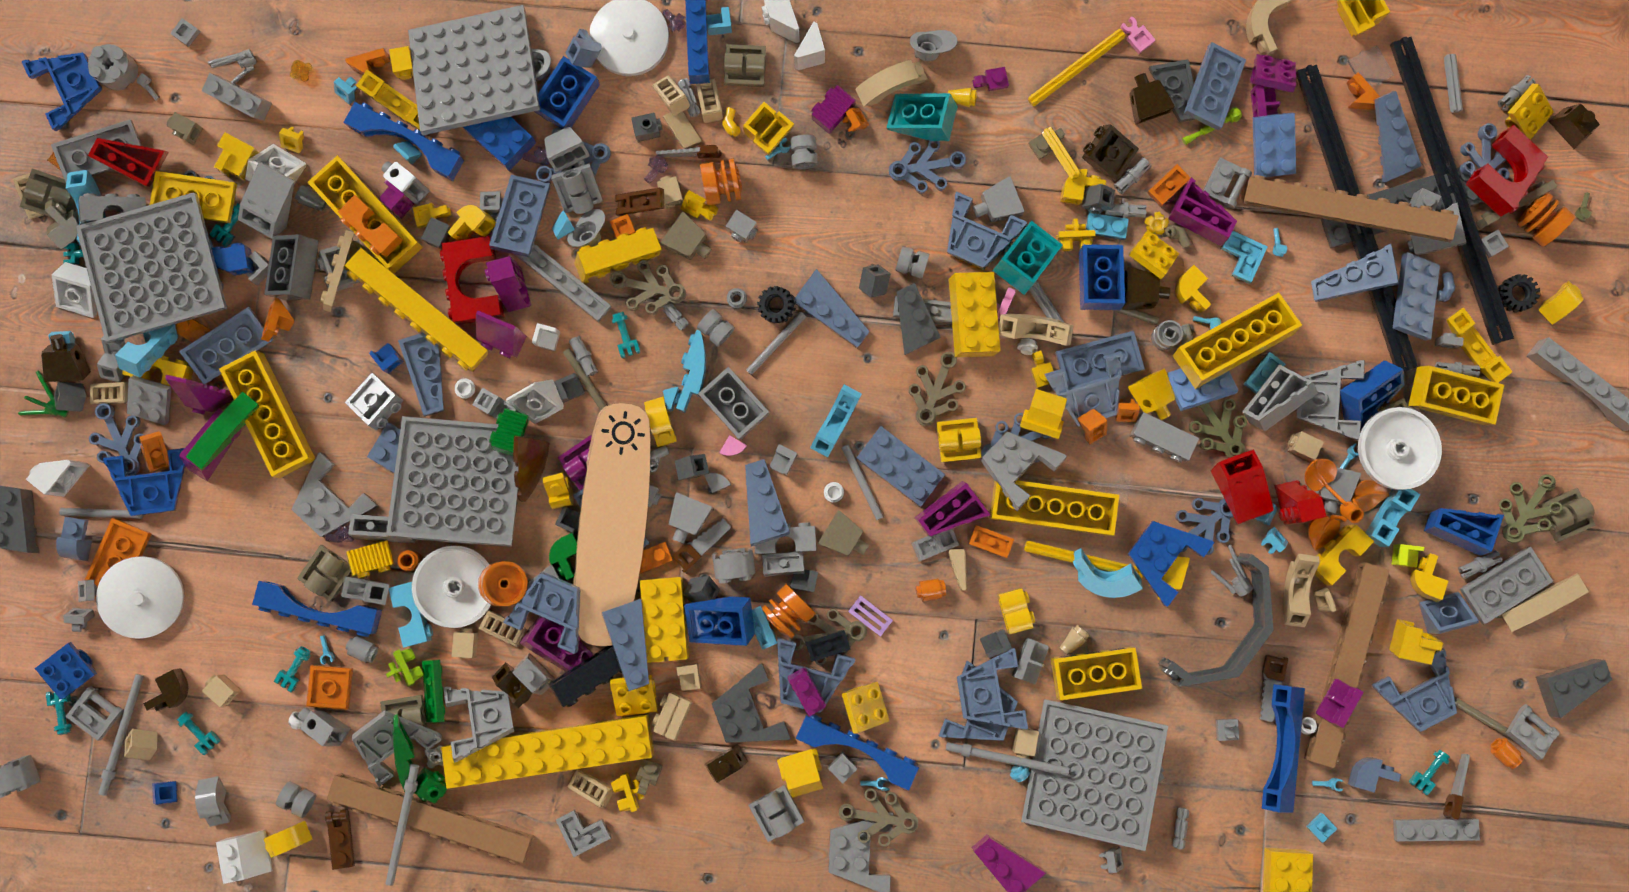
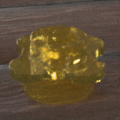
(296, 66)

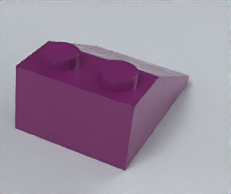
(499, 335)

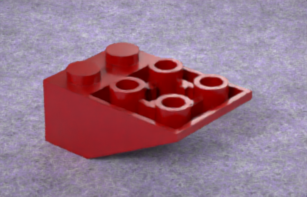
(1243, 486)

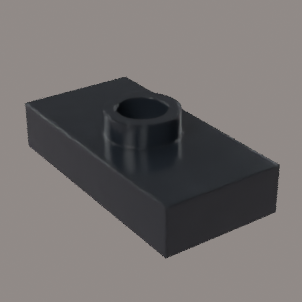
(827, 645)

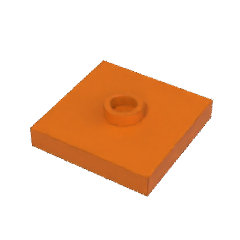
(329, 687)

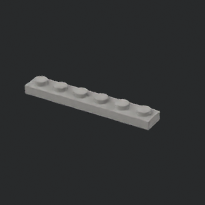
(566, 283)

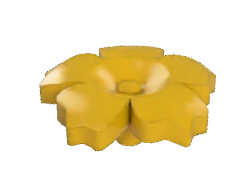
(1156, 223)

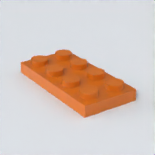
(118, 543)

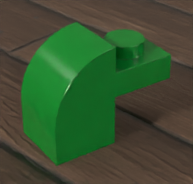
(561, 552)

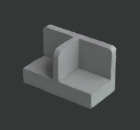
(1030, 661)

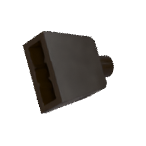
(1149, 99)
(1574, 124)
(1142, 290)
(63, 361)
(726, 763)

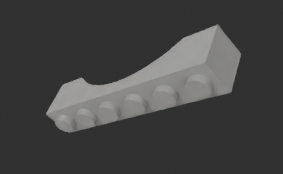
(1561, 363)

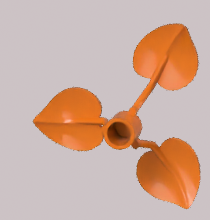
(1367, 496)

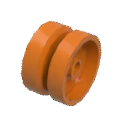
(490, 580)

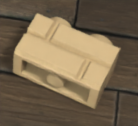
(672, 715)

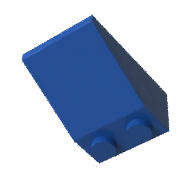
(720, 621)

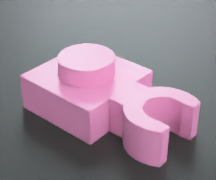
(1139, 37)
(1005, 305)

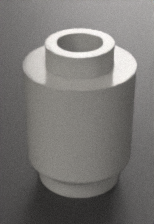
(361, 649)

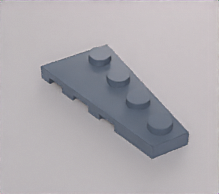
(425, 372)

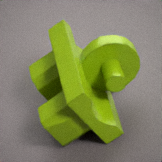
(402, 658)

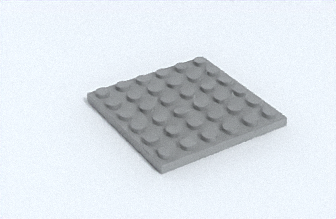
(473, 70)
(151, 267)
(452, 484)
(1110, 776)

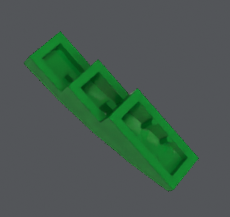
(221, 431)
(403, 750)

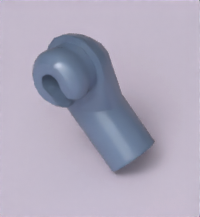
(1449, 287)

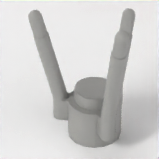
(244, 59)
(1241, 582)

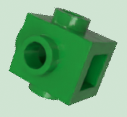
(430, 785)

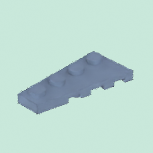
(1396, 142)
(1366, 274)
(828, 307)
(764, 508)
(628, 640)

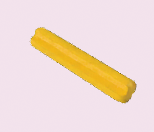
(1061, 153)

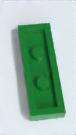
(433, 691)

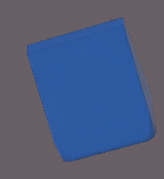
(164, 792)

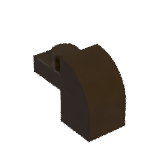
(511, 685)
(173, 689)

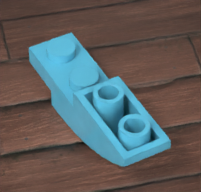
(695, 364)

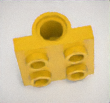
(1530, 111)
(1154, 254)
(959, 440)
(635, 701)
(865, 707)

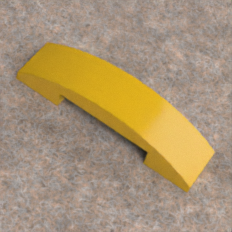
(389, 98)
(1476, 348)

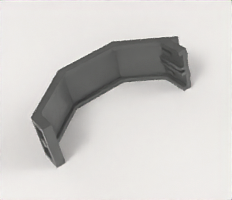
(1251, 642)

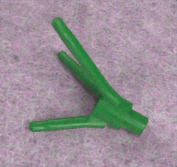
(49, 407)

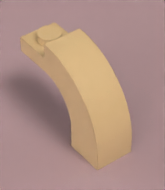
(1257, 24)
(890, 80)
(1035, 327)
(1297, 589)

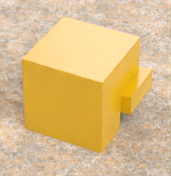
(1361, 14)
(767, 128)
(234, 156)
(1045, 414)
(1413, 643)
(801, 772)

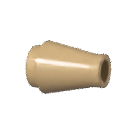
(1075, 638)

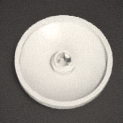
(631, 36)
(1399, 448)
(448, 587)
(140, 597)

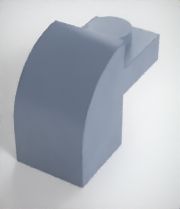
(583, 50)
(72, 540)
(1366, 773)

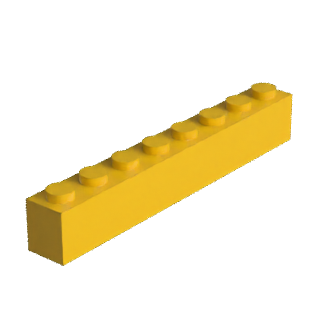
(416, 310)

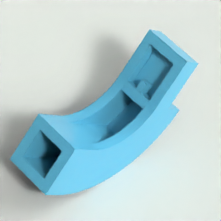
(79, 184)
(836, 420)
(1104, 583)

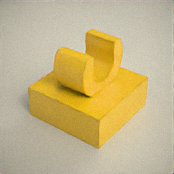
(291, 140)

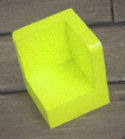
(1406, 555)

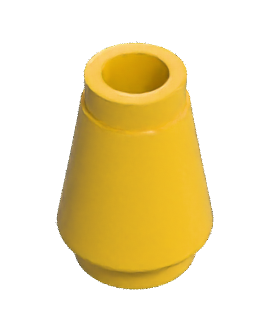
(964, 97)

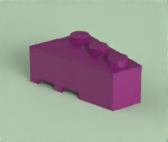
(1201, 214)
(509, 283)
(210, 468)
(951, 510)
(1008, 867)

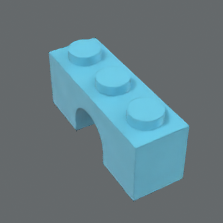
(140, 358)
(1383, 527)
(418, 629)

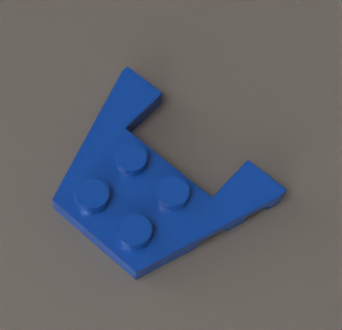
(72, 81)
(151, 491)
(1158, 550)

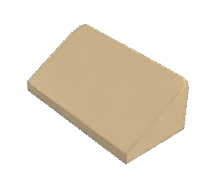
(682, 130)

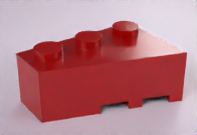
(131, 160)
(1298, 503)

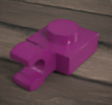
(993, 79)

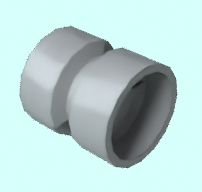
(804, 154)
(907, 256)
(716, 328)
(1167, 335)
(295, 799)

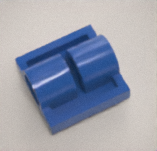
(66, 670)

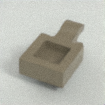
(1041, 147)
(648, 774)

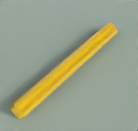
(1076, 67)
(1066, 555)

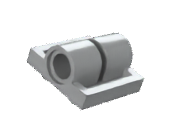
(577, 189)
(776, 813)

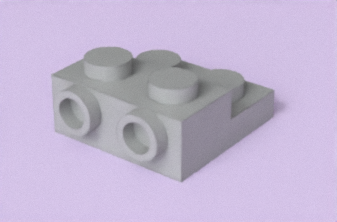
(325, 261)
(374, 402)

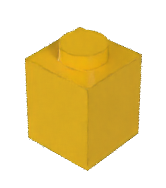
(401, 62)

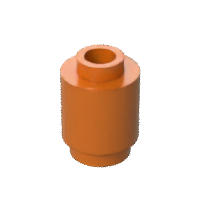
(404, 560)
(931, 589)
(1506, 753)

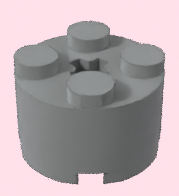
(112, 67)
(734, 564)
(18, 775)

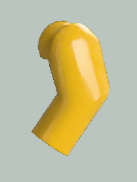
(728, 123)

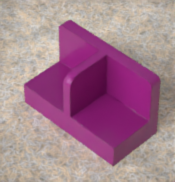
(1264, 101)
(396, 200)
(1339, 703)

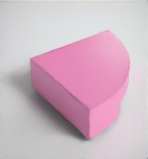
(732, 447)

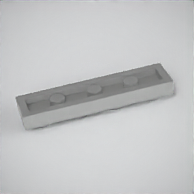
(1436, 829)

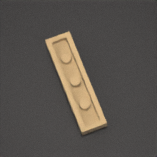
(334, 278)

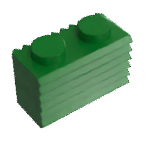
(509, 425)

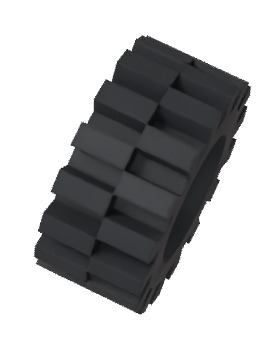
(1528, 287)
(764, 304)

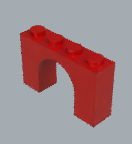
(1526, 162)
(457, 257)

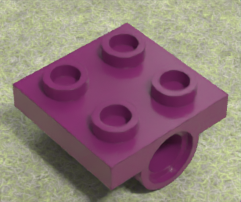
(1274, 73)
(575, 462)

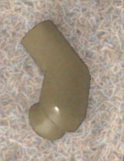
(1178, 233)

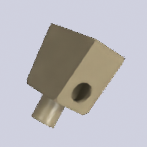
(686, 239)
(843, 536)

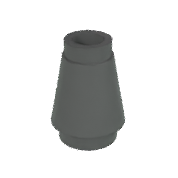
(310, 198)

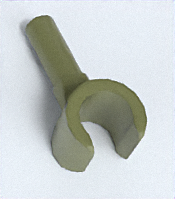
(1582, 212)

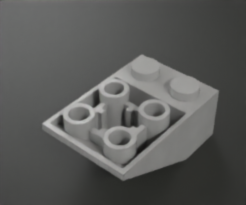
(267, 201)

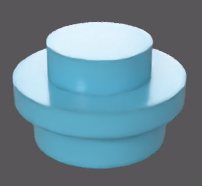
(1019, 773)

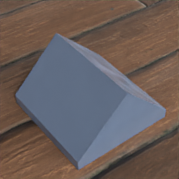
(1447, 614)

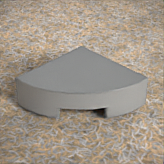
(716, 482)

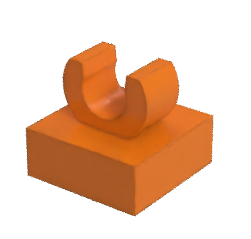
(857, 119)
(1127, 411)

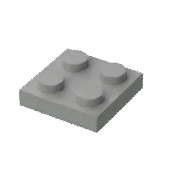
(148, 400)

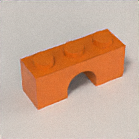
(382, 239)

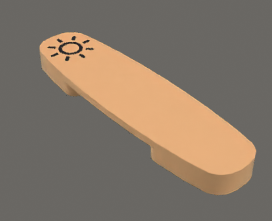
(612, 517)

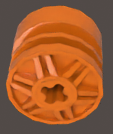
(720, 181)
(1545, 219)
(788, 611)

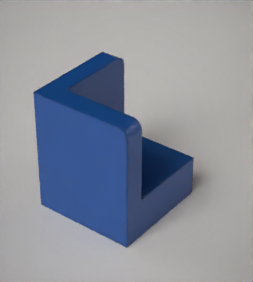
(387, 358)

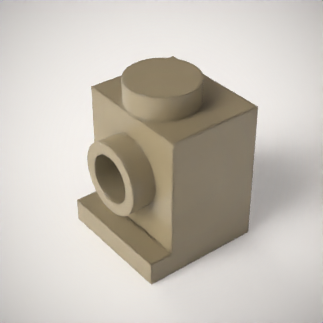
(184, 128)

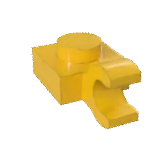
(695, 206)
(426, 212)
(1040, 369)

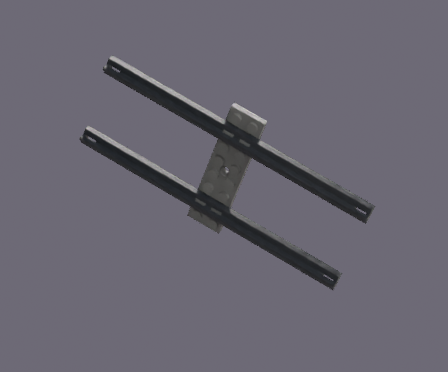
(1446, 182)

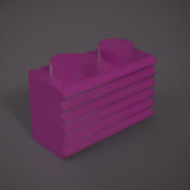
(832, 109)
(806, 691)

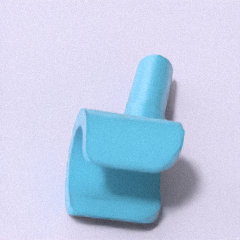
(780, 148)
(1278, 249)
(1212, 321)
(1351, 454)
(326, 652)
(879, 783)
(1331, 783)

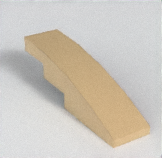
(1545, 602)

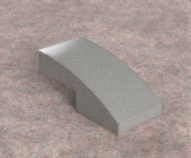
(491, 204)
(491, 403)
(934, 544)

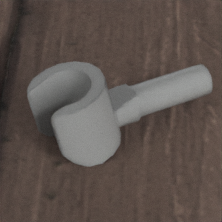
(144, 81)

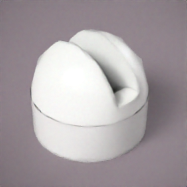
(294, 721)
(1310, 723)

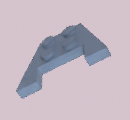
(976, 242)
(1097, 394)
(554, 601)
(824, 681)
(981, 693)
(1426, 702)
(978, 729)

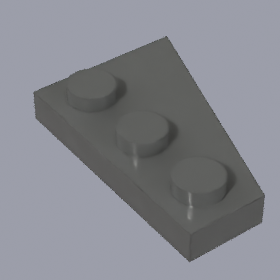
(1178, 83)
(915, 320)

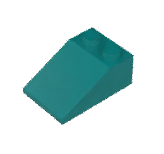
(923, 115)
(1027, 257)

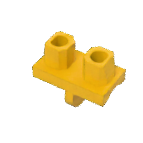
(1077, 234)
(624, 783)

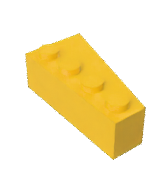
(616, 254)

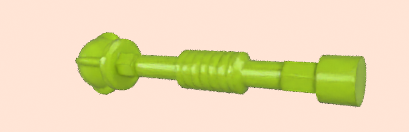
(1232, 116)

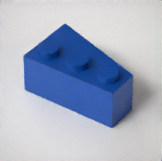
(1364, 397)
(1465, 529)

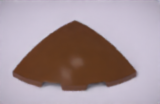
(530, 458)

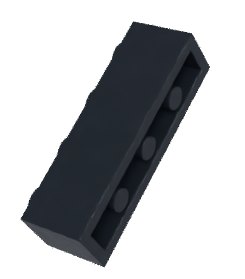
(585, 677)

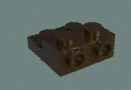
(1109, 151)

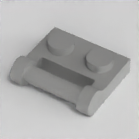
(1220, 180)
(89, 718)
(1527, 736)

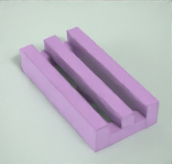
(884, 626)

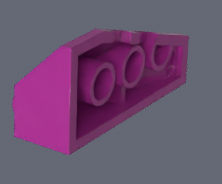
(198, 395)
(544, 639)

